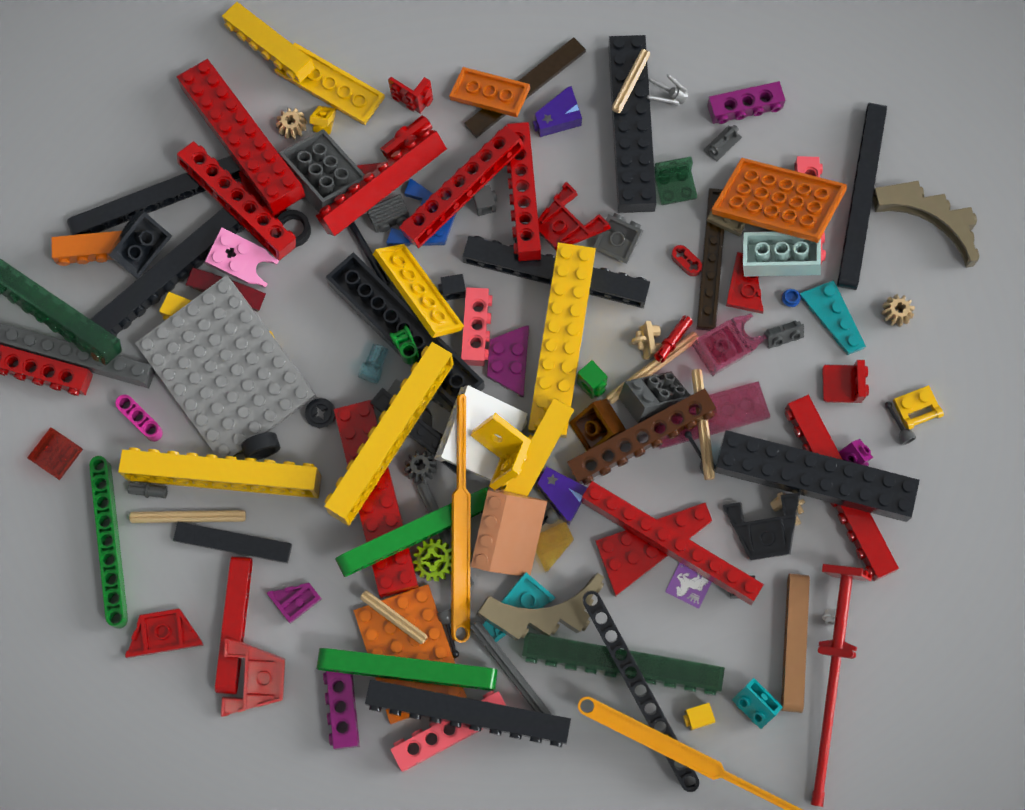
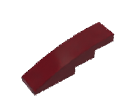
(203, 280)

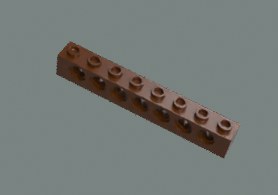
(579, 464)

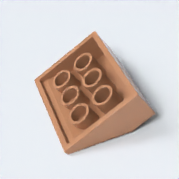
(508, 533)

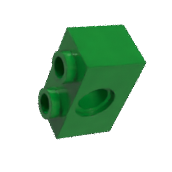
(592, 380)

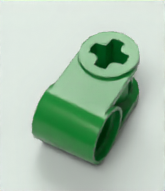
(404, 342)

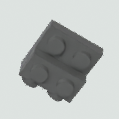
(619, 239)

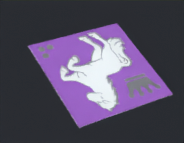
(688, 586)

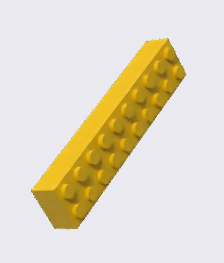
(563, 329)
(389, 434)
(220, 473)

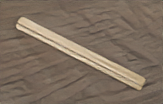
(654, 366)
(703, 429)
(187, 516)

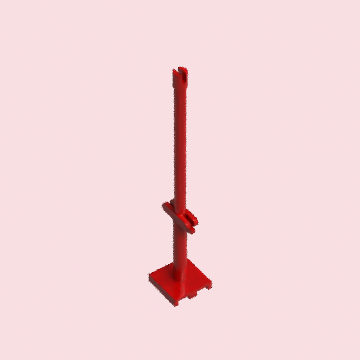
(837, 649)

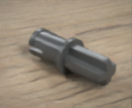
(148, 490)

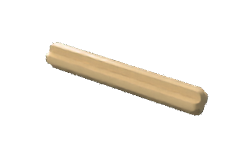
(630, 81)
(393, 617)

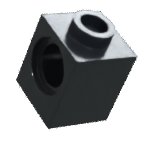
(452, 287)

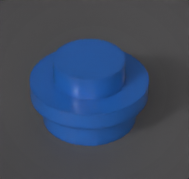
(791, 298)

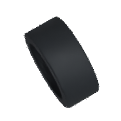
(295, 214)
(261, 445)

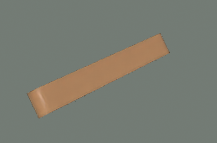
(795, 643)

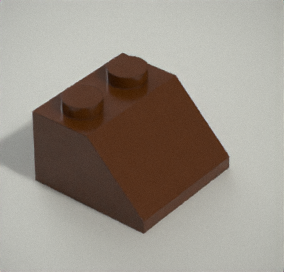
(597, 424)

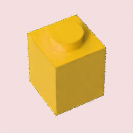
(699, 716)

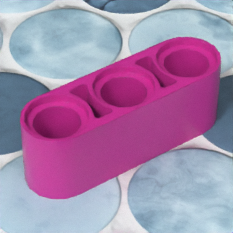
(133, 411)

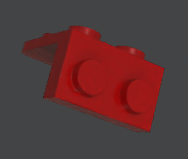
(414, 100)
(845, 383)

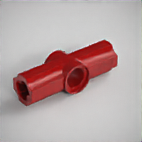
(405, 135)

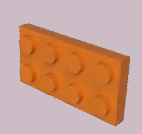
(489, 92)

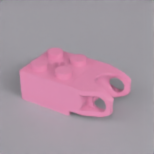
(244, 262)

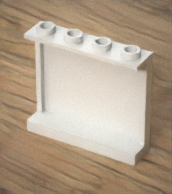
(478, 409)

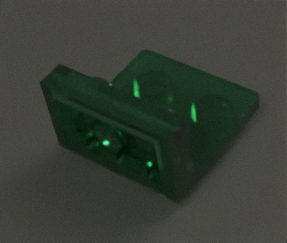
(675, 181)

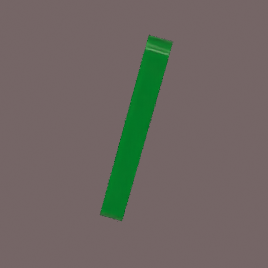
(404, 536)
(113, 549)
(407, 669)

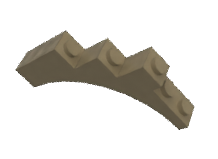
(935, 209)
(514, 620)

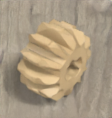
(289, 118)
(902, 305)

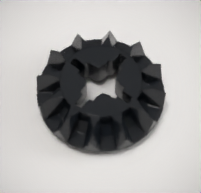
(323, 405)

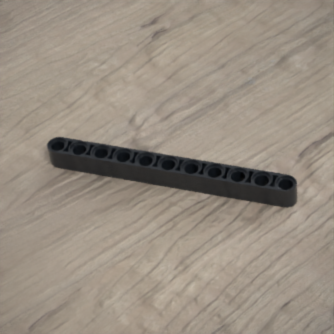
(862, 196)
(145, 200)
(638, 679)

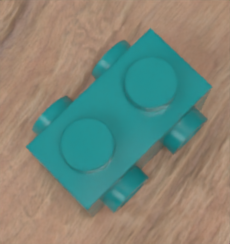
(757, 703)

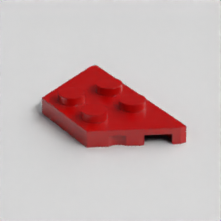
(162, 633)

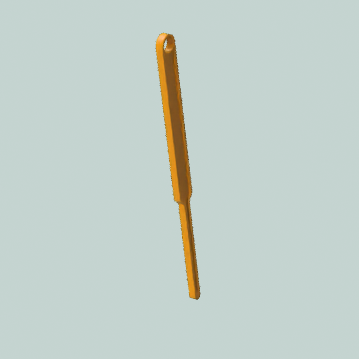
(460, 534)
(674, 749)

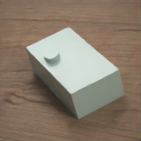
(780, 255)

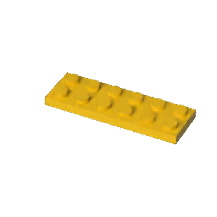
(338, 88)
(418, 290)

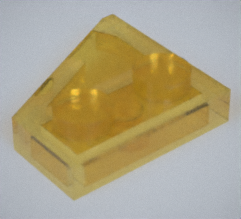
(553, 544)

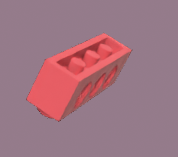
(474, 298)

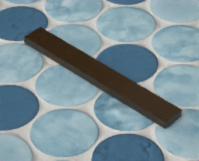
(536, 78)
(710, 270)

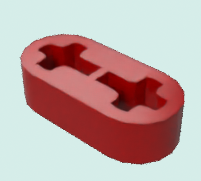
(683, 263)

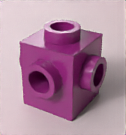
(856, 453)

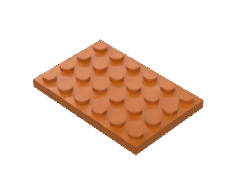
(779, 199)
(385, 638)

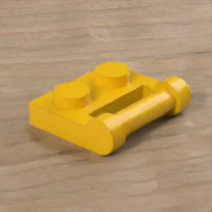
(915, 402)

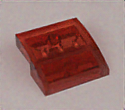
(55, 453)

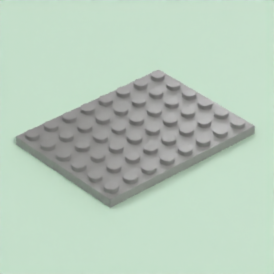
(225, 368)

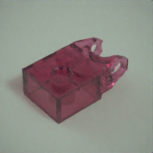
(731, 339)

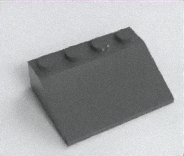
(321, 168)

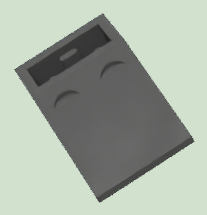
(651, 395)

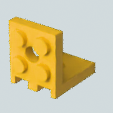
(509, 447)

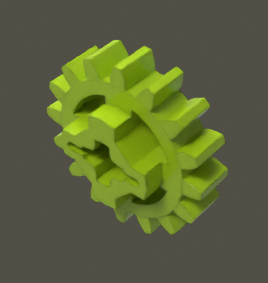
(435, 567)

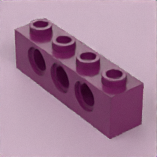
(771, 92)
(350, 738)

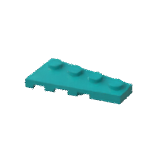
(834, 315)
(524, 594)

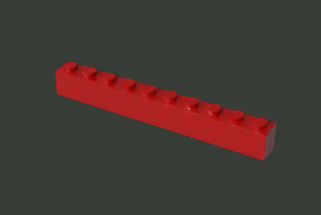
(860, 524)
(672, 543)

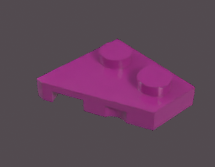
(294, 600)

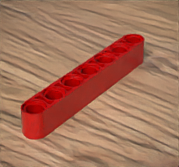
(233, 623)

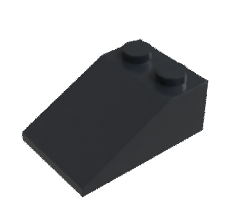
(139, 243)

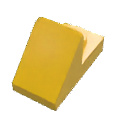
(323, 118)

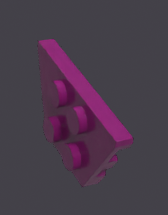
(509, 359)

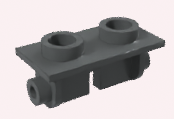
(723, 142)
(792, 332)

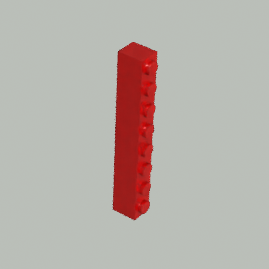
(381, 182)

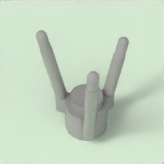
(677, 94)

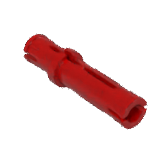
(669, 343)

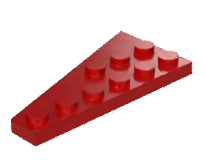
(630, 557)

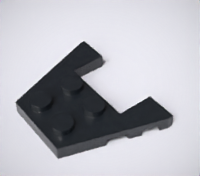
(766, 536)

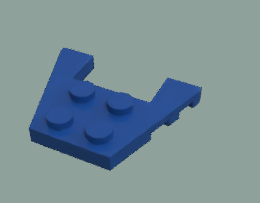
(418, 192)

